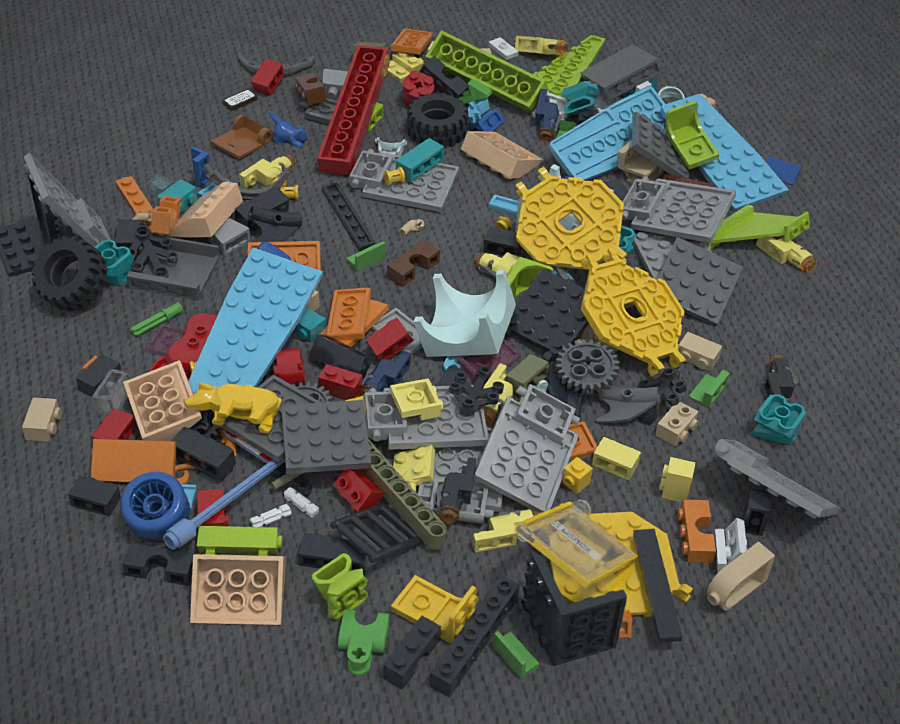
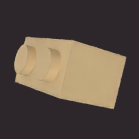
(699, 351)
(41, 419)

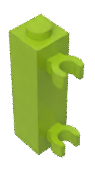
(239, 540)

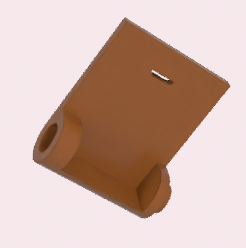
(244, 138)

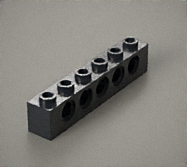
(474, 636)

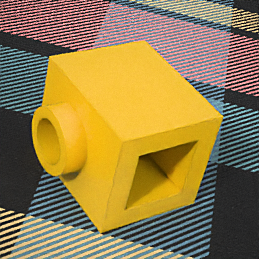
(577, 475)

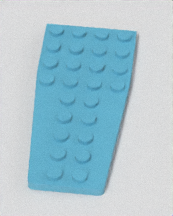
(594, 144)
(738, 163)
(255, 320)

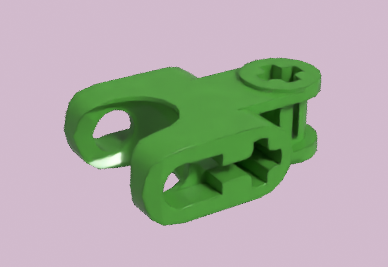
(362, 640)

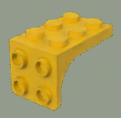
(434, 603)

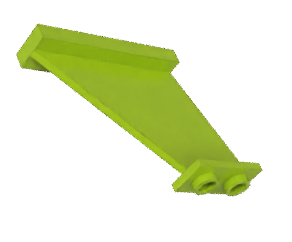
(751, 225)

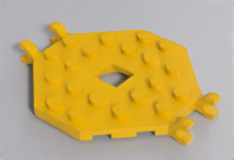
(555, 199)
(646, 337)
(629, 577)

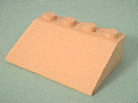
(499, 154)
(208, 212)
(160, 404)
(237, 589)

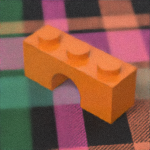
(165, 215)
(696, 545)

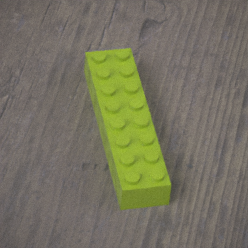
(504, 79)

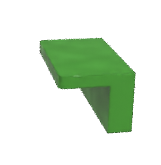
(367, 256)
(709, 388)
(514, 654)

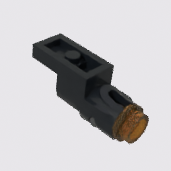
(781, 377)
(455, 491)

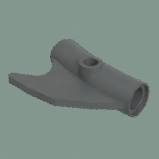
(627, 402)

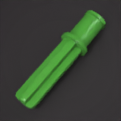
(157, 319)

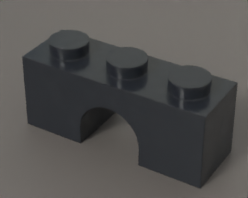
(453, 87)
(143, 558)
(403, 661)

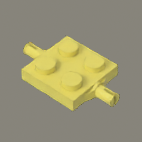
(415, 465)

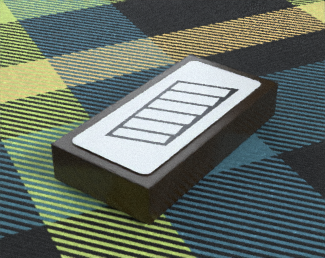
(240, 99)

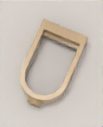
(740, 577)

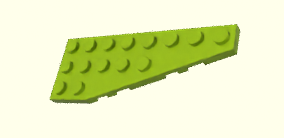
(566, 69)

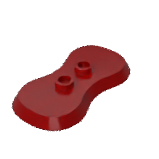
(193, 341)

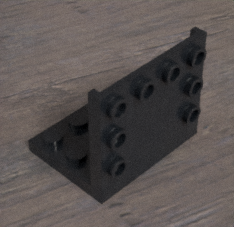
(25, 239)
(570, 629)

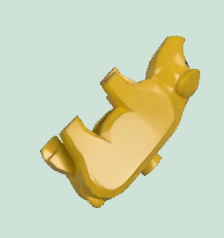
(236, 401)

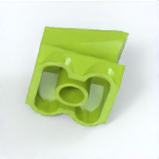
(340, 586)

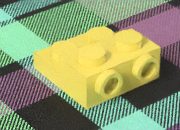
(402, 64)
(417, 399)

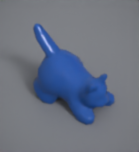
(286, 132)

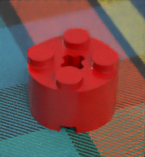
(416, 85)
(290, 366)

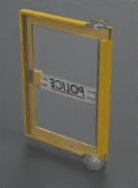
(576, 542)

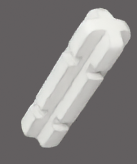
(301, 502)
(271, 516)

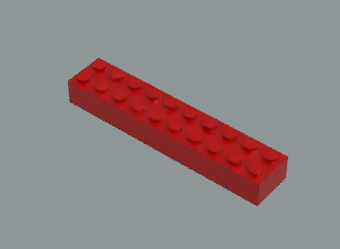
(353, 110)

